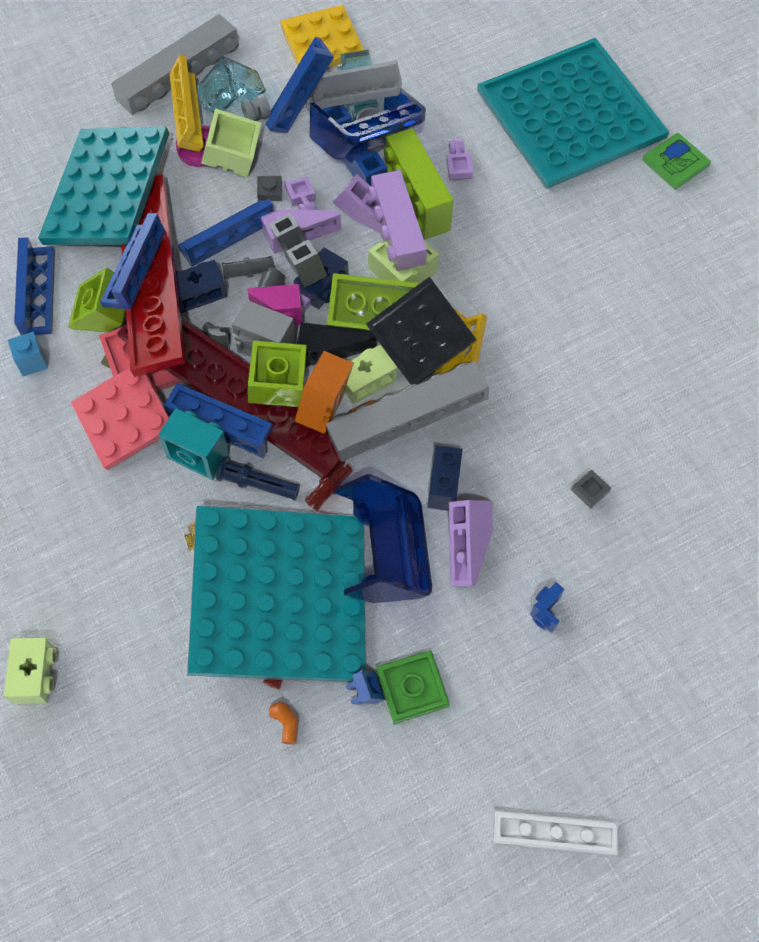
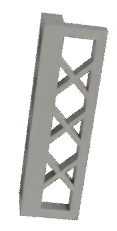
(357, 85)

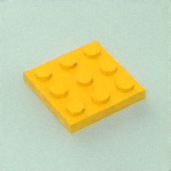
(328, 24)

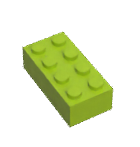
(424, 185)
(360, 299)

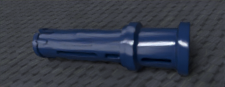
(245, 476)

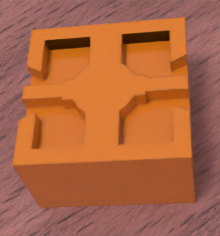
(323, 391)

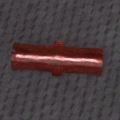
(327, 485)

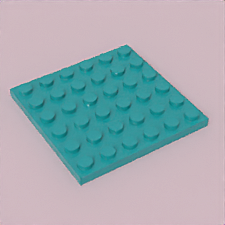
(572, 112)
(274, 595)

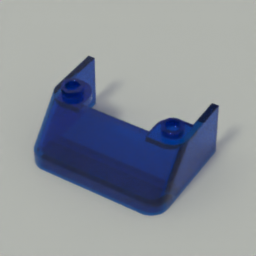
(344, 140)
(396, 540)

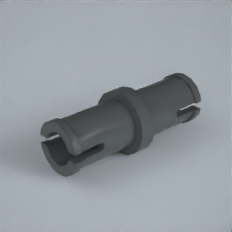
(247, 267)

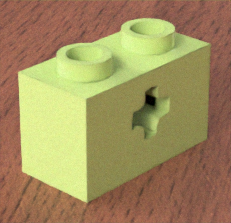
(370, 374)
(23, 656)

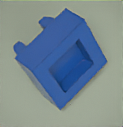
(367, 687)

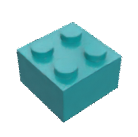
(194, 443)

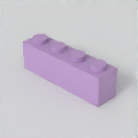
(398, 220)

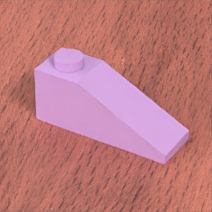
(356, 203)
(312, 223)
(469, 537)

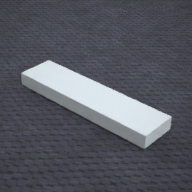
(555, 833)

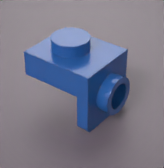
(546, 600)

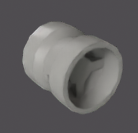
(256, 107)

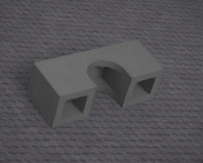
(297, 250)

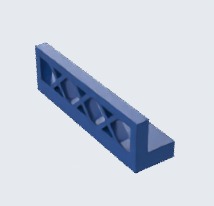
(300, 86)
(225, 233)
(134, 264)
(24, 288)
(238, 426)

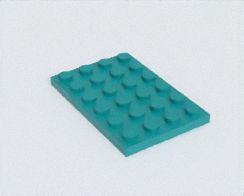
(104, 186)

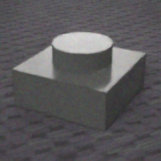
(269, 188)
(591, 489)

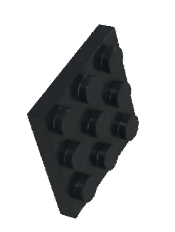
(421, 332)

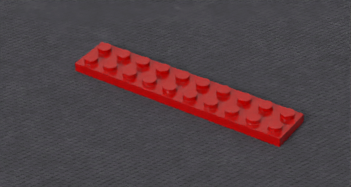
(155, 317)

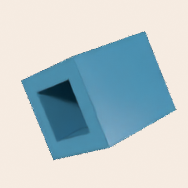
(27, 354)

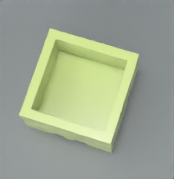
(231, 142)
(384, 269)

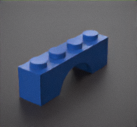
(363, 163)

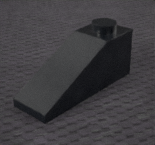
(334, 340)

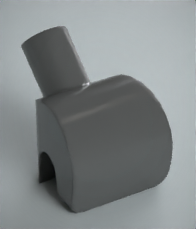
(221, 335)

